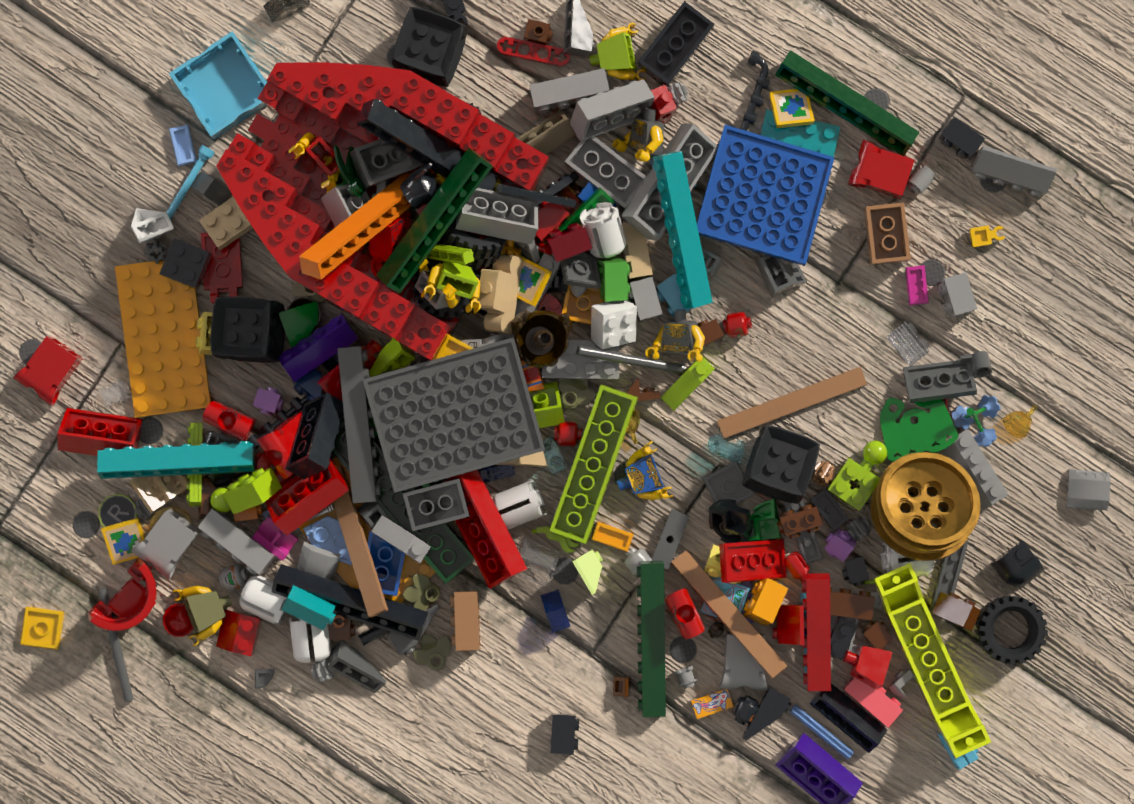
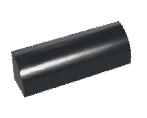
(849, 718)

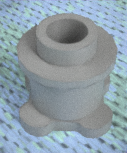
(686, 677)

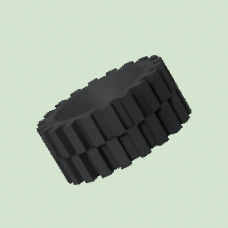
(484, 249)
(447, 313)
(1035, 635)

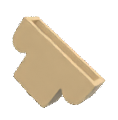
(499, 293)

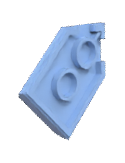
(328, 536)

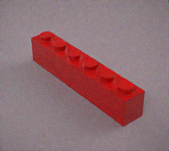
(817, 632)

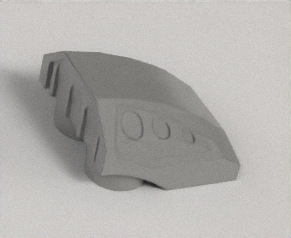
(1088, 490)
(318, 561)

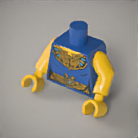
(643, 476)

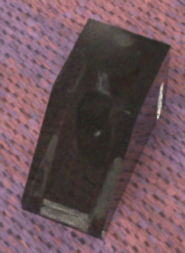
(283, 9)

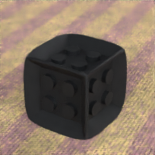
(429, 46)
(247, 329)
(781, 464)

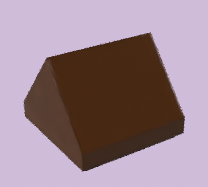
(621, 686)

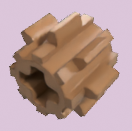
(823, 473)

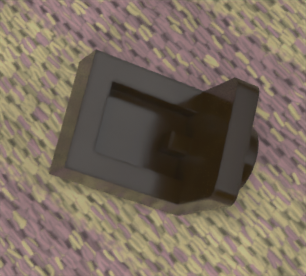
(571, 192)

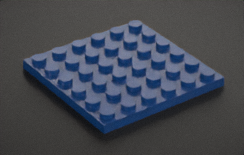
(764, 195)

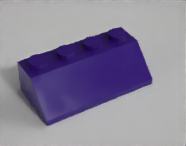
(317, 347)
(818, 772)

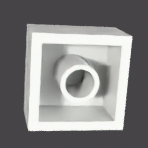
(613, 323)

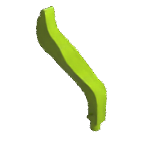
(565, 542)

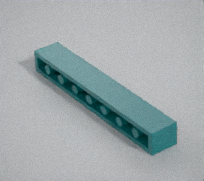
(682, 229)
(176, 460)

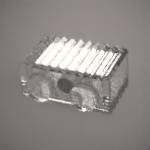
(907, 343)

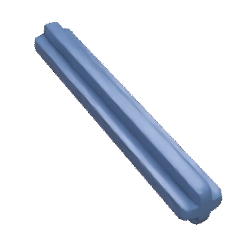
(821, 731)

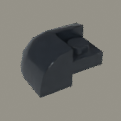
(730, 521)
(1018, 565)

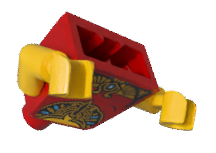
(322, 154)

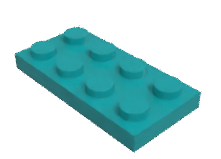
(816, 137)

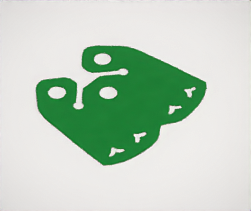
(919, 436)

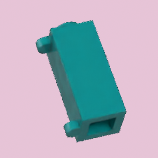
(309, 608)

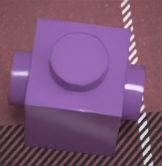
(268, 401)
(839, 544)

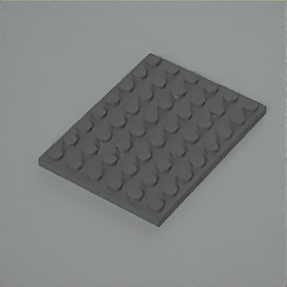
(453, 414)

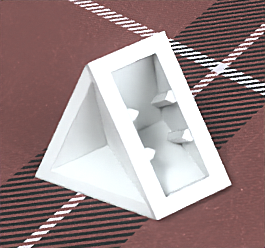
(150, 225)

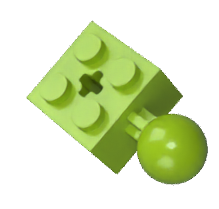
(874, 454)
(246, 492)

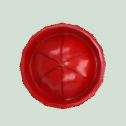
(177, 621)

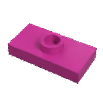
(916, 285)

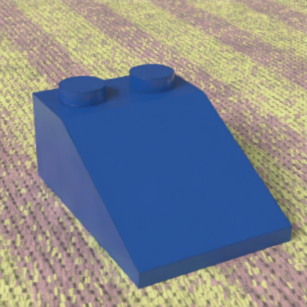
(387, 562)

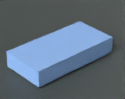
(183, 145)

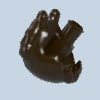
(541, 336)

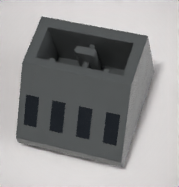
(780, 274)

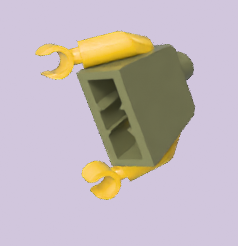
(204, 610)

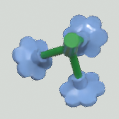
(965, 416)

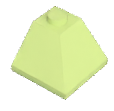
(589, 569)

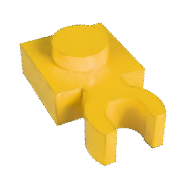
(982, 235)

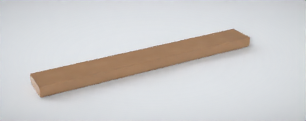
(791, 402)
(359, 552)
(729, 615)

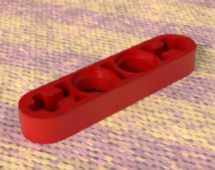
(532, 55)

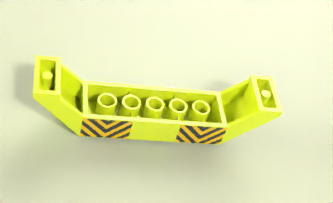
(930, 661)

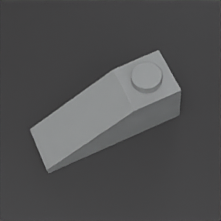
(401, 539)

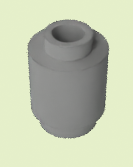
(921, 180)

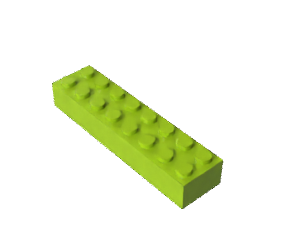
(593, 464)

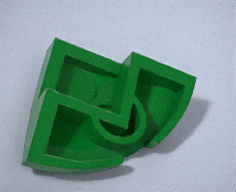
(299, 322)
(765, 522)

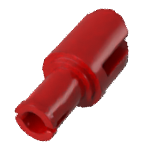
(797, 566)

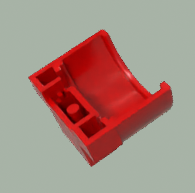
(130, 603)

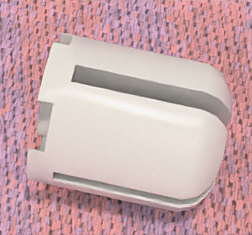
(604, 230)
(516, 495)
(889, 562)
(260, 601)
(300, 641)

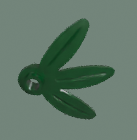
(355, 186)

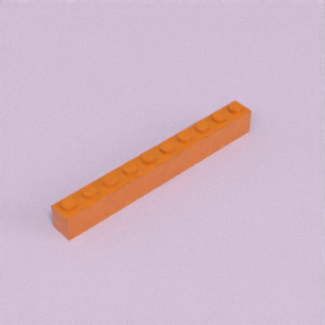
(356, 230)

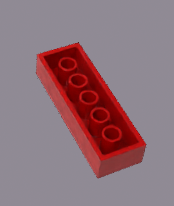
(487, 533)

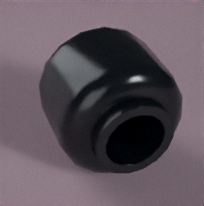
(745, 709)

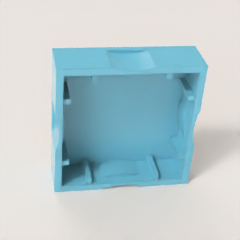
(221, 85)

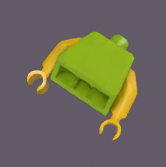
(617, 54)
(460, 277)

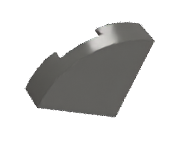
(263, 677)

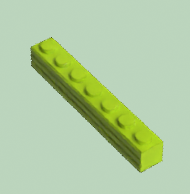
(451, 254)
(195, 482)

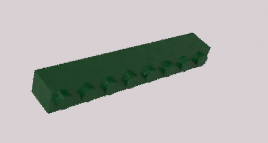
(847, 103)
(434, 220)
(652, 638)

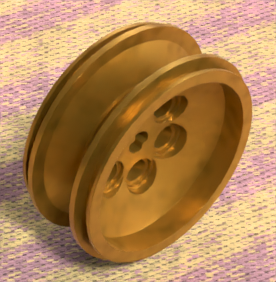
(952, 491)

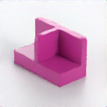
(274, 539)

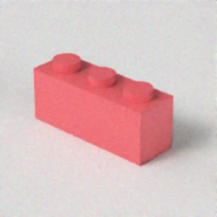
(874, 701)

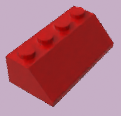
(93, 431)
(303, 499)

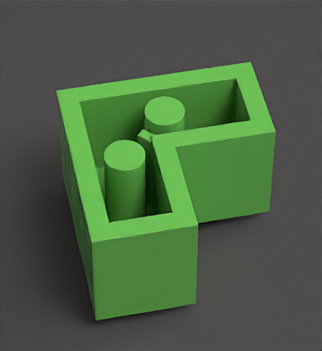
(613, 279)

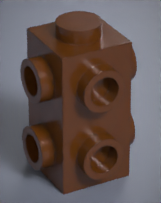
(794, 523)

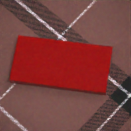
(752, 560)

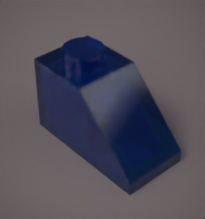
(555, 611)

